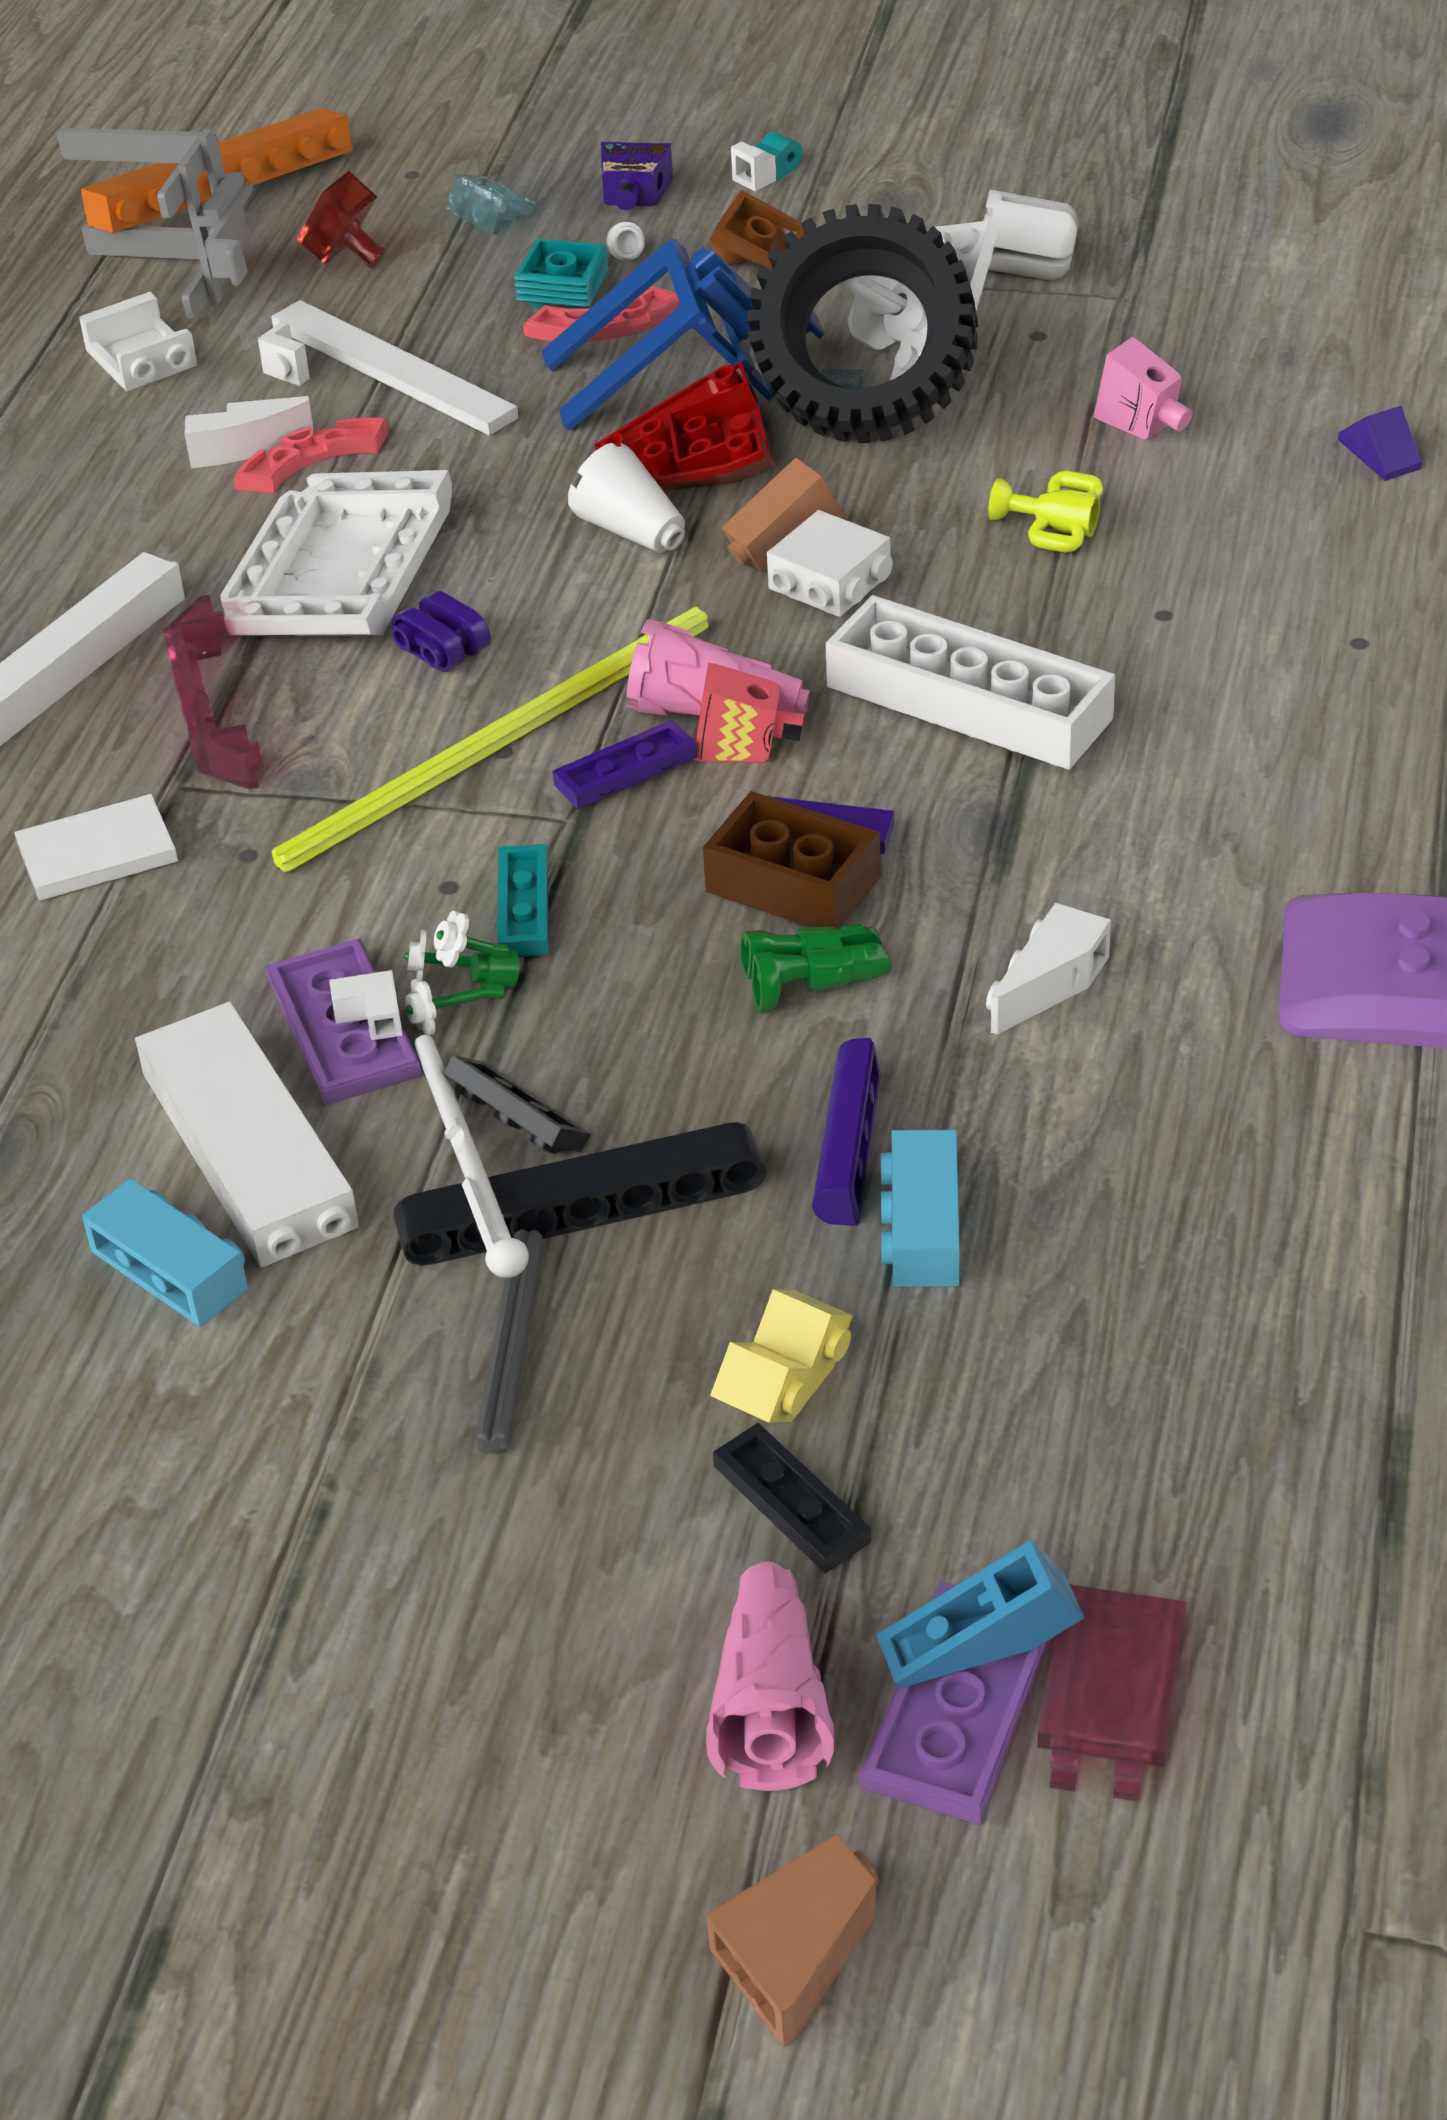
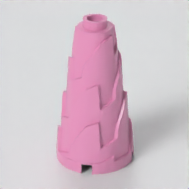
(672, 671)
(769, 1696)

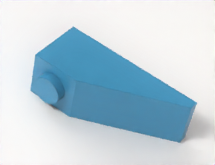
(983, 1619)

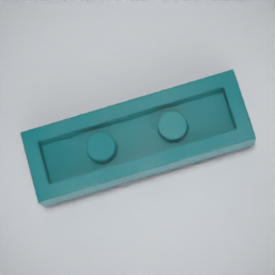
(523, 899)

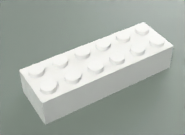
(971, 681)

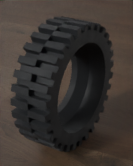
(850, 250)

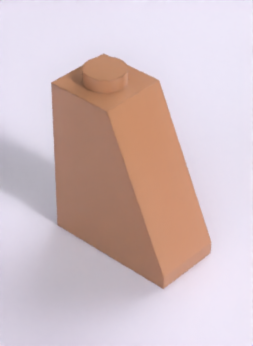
(776, 512)
(795, 1932)

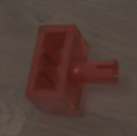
(338, 222)

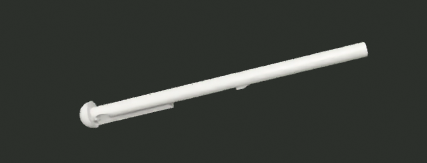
(505, 1255)

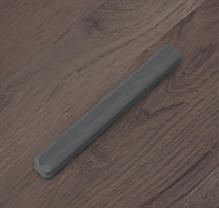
(509, 1350)

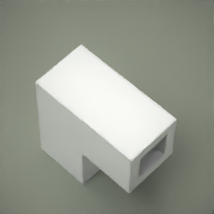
(368, 998)

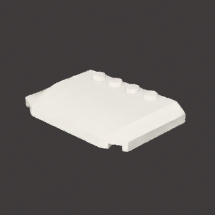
(337, 554)

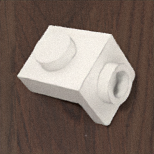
(283, 356)

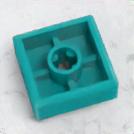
(561, 273)

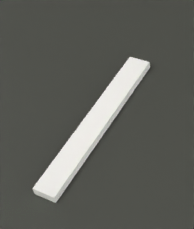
(397, 368)

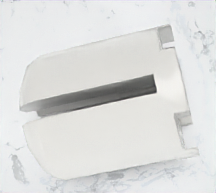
(1033, 235)

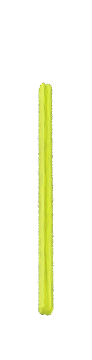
(468, 751)

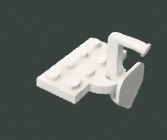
(891, 313)

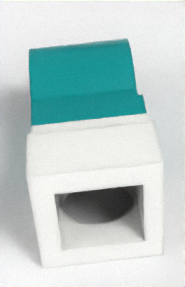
(765, 161)

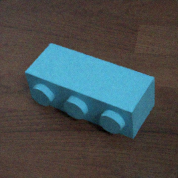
(921, 1208)
(166, 1251)

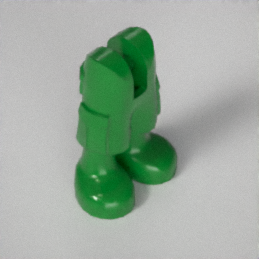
(818, 955)

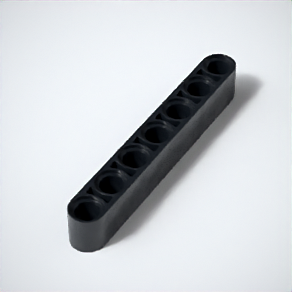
(586, 1191)

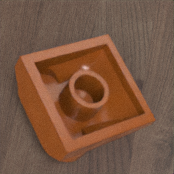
(751, 231)

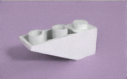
(1053, 966)

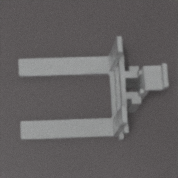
(216, 247)

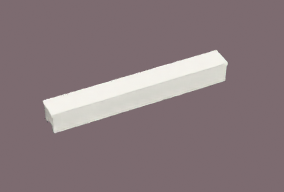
(85, 639)

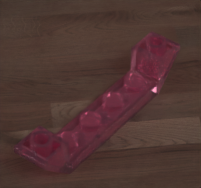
(219, 752)

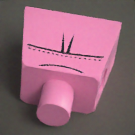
(1140, 392)

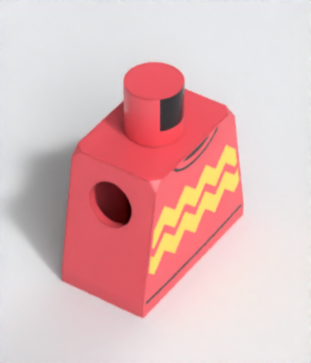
(741, 717)

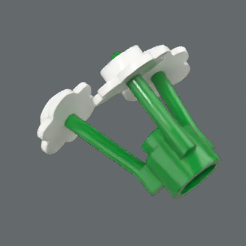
(493, 968)

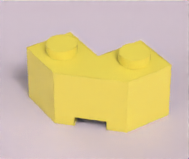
(788, 1358)

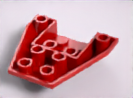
(701, 433)

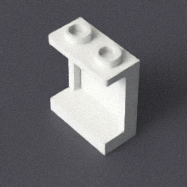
(136, 342)

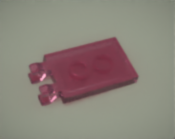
(1112, 1686)

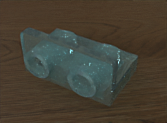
(486, 202)

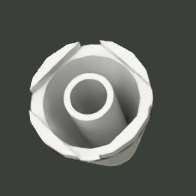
(626, 500)

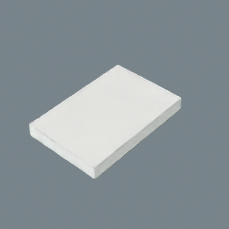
(95, 847)

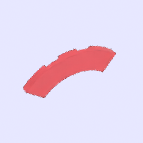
(640, 315)
(304, 447)

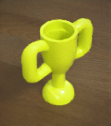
(1058, 509)

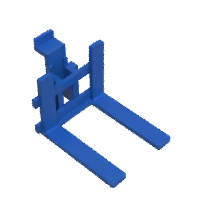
(696, 283)

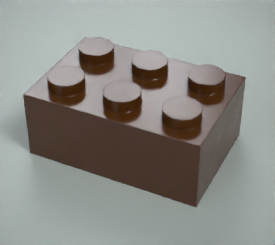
(792, 861)

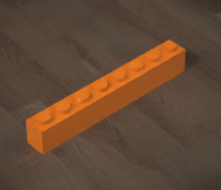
(258, 154)

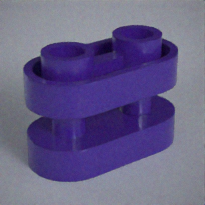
(440, 631)

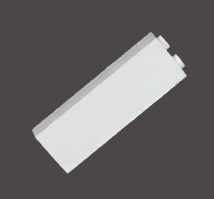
(247, 1134)

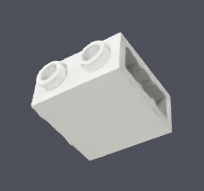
(829, 563)

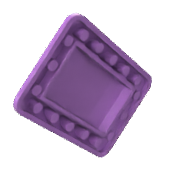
(1366, 968)

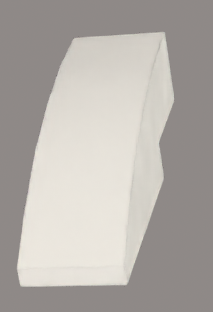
(243, 429)

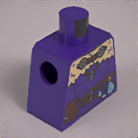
(635, 173)

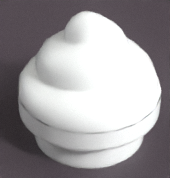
(625, 241)

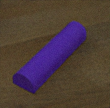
(847, 1133)

